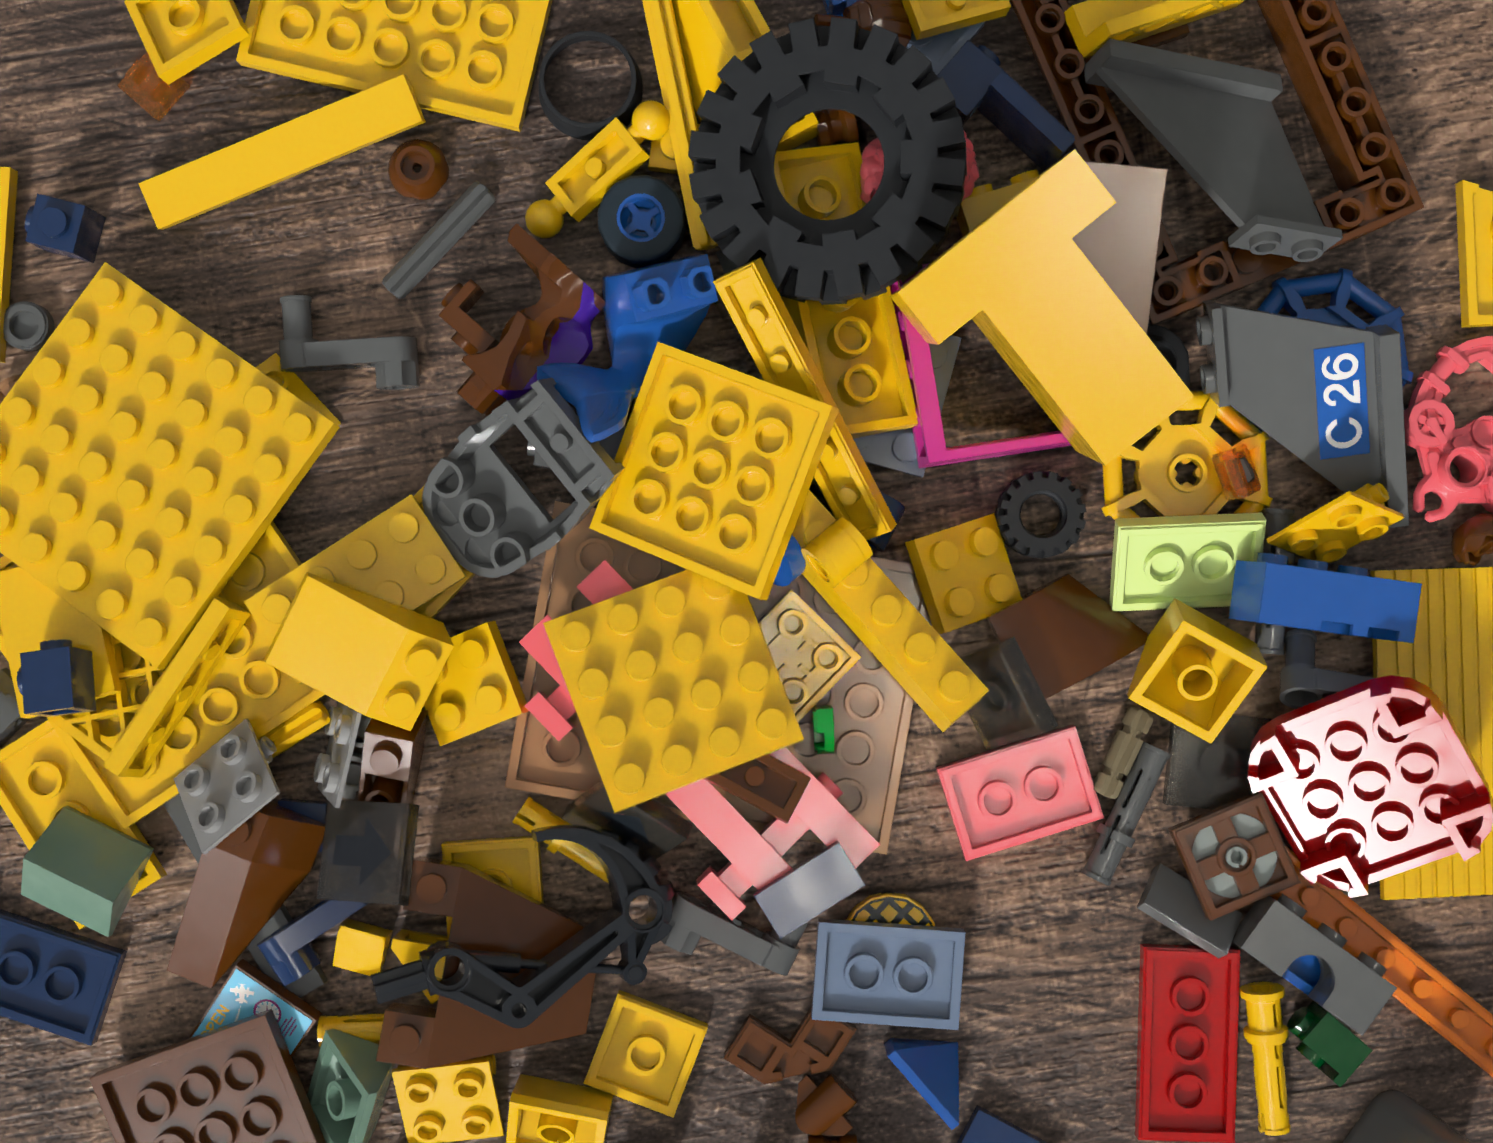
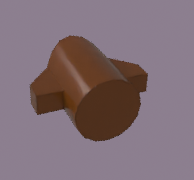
(824, 1106)

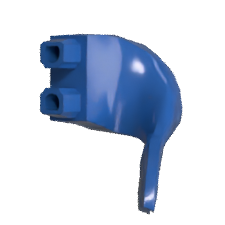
(640, 309)

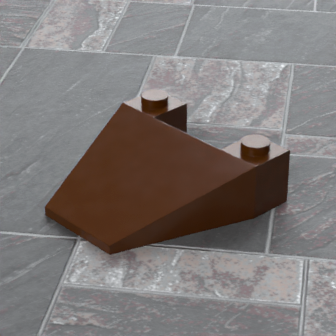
(484, 918)

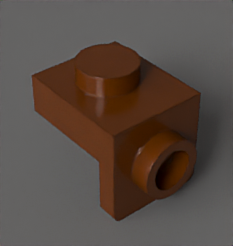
(468, 334)

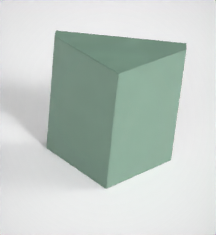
(84, 870)
(348, 1087)

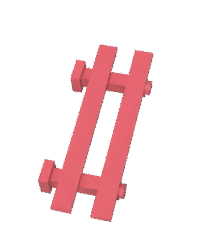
(752, 855)

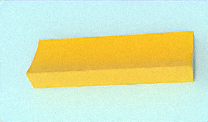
(854, 342)

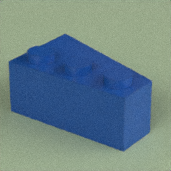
(1323, 599)

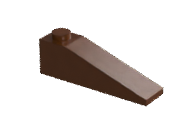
(241, 889)

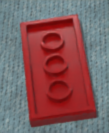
(1187, 1044)

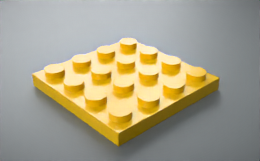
(714, 470)
(671, 685)

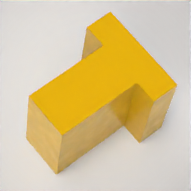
(1051, 313)

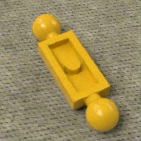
(596, 168)

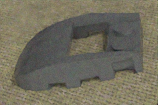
(486, 508)

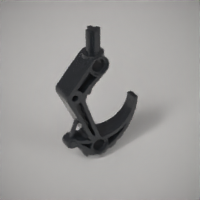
(545, 980)

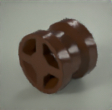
(835, 127)

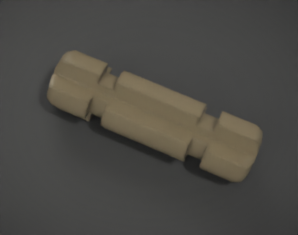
(1123, 752)

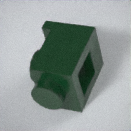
(1327, 1042)

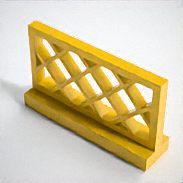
(167, 697)

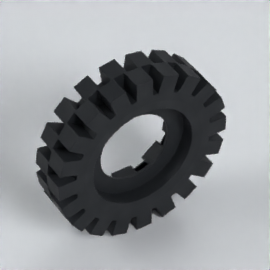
(810, 73)

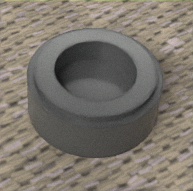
(27, 326)

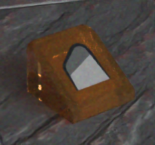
(1236, 472)

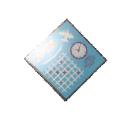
(252, 992)

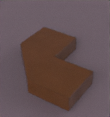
(773, 1056)

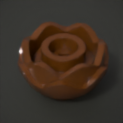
(426, 182)
(1473, 539)

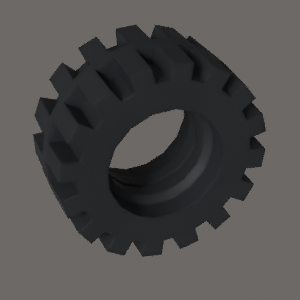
(1069, 505)

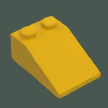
(361, 650)

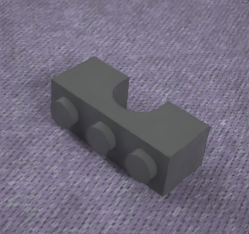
(1347, 985)

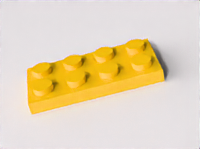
(388, 558)
(44, 777)

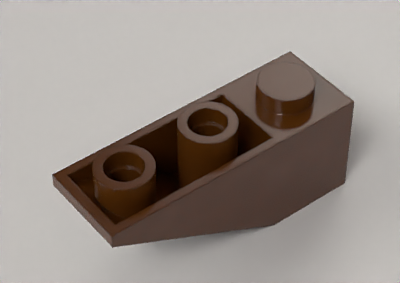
(391, 761)

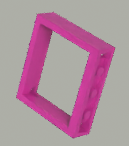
(929, 431)

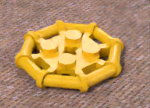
(1186, 443)

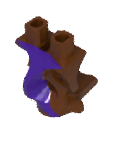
(525, 340)

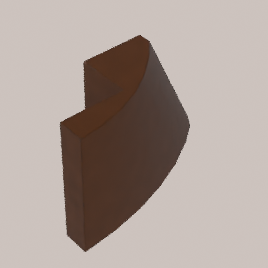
(1066, 633)

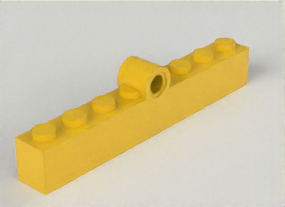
(883, 617)

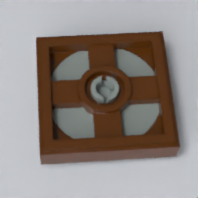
(1234, 855)

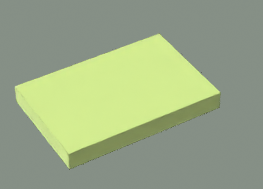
(1181, 559)

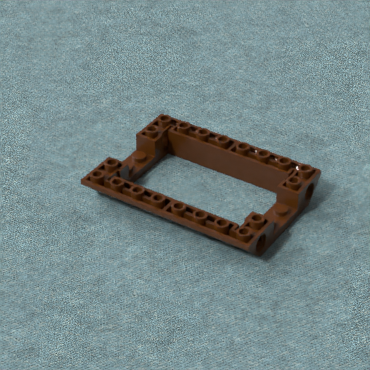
(1337, 102)

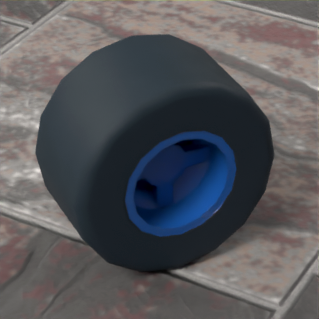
(632, 207)

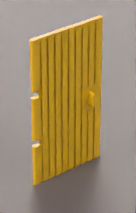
(1456, 661)

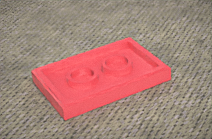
(1020, 792)

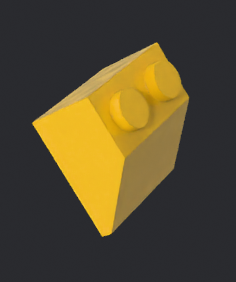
(1195, 671)

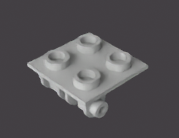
(334, 771)
(227, 785)

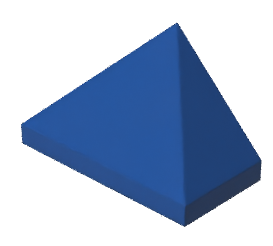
(932, 1071)

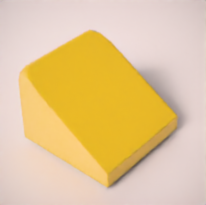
(361, 947)

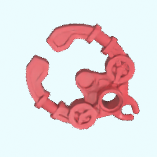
(1432, 432)

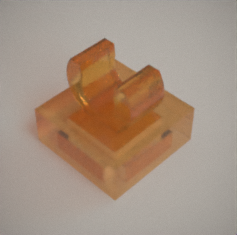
(150, 90)

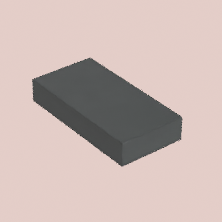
(1175, 904)

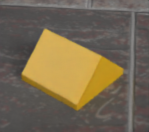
(557, 1112)

